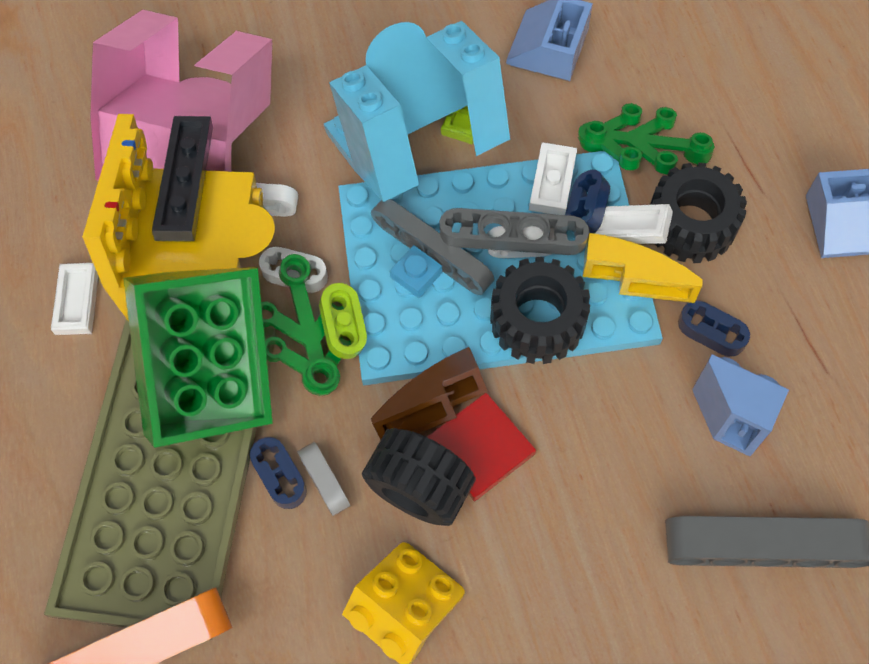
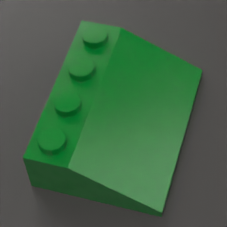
(198, 353)

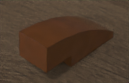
(431, 395)

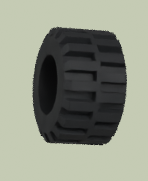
(713, 194)
(545, 283)
(419, 476)

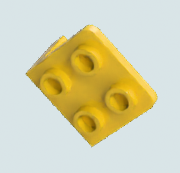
(402, 602)

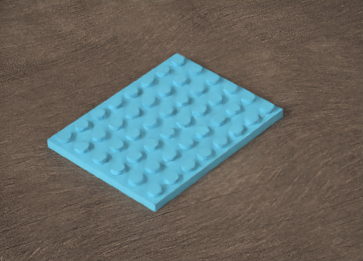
(415, 332)

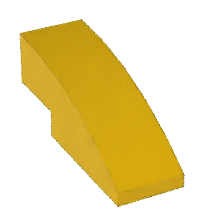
(639, 270)

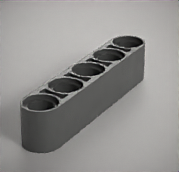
(768, 542)

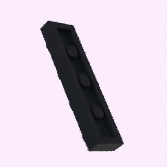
(183, 179)

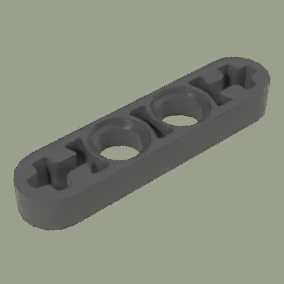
(513, 224)
(413, 231)

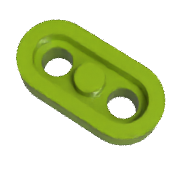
(343, 322)

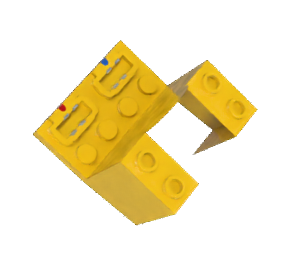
(124, 212)

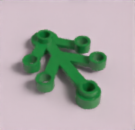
(606, 137)
(306, 332)

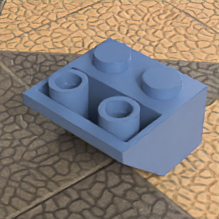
(551, 37)
(840, 212)
(738, 403)

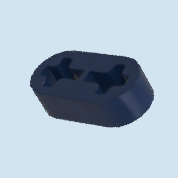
(589, 203)
(714, 328)
(270, 477)

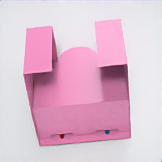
(139, 75)

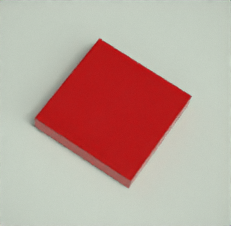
(485, 443)

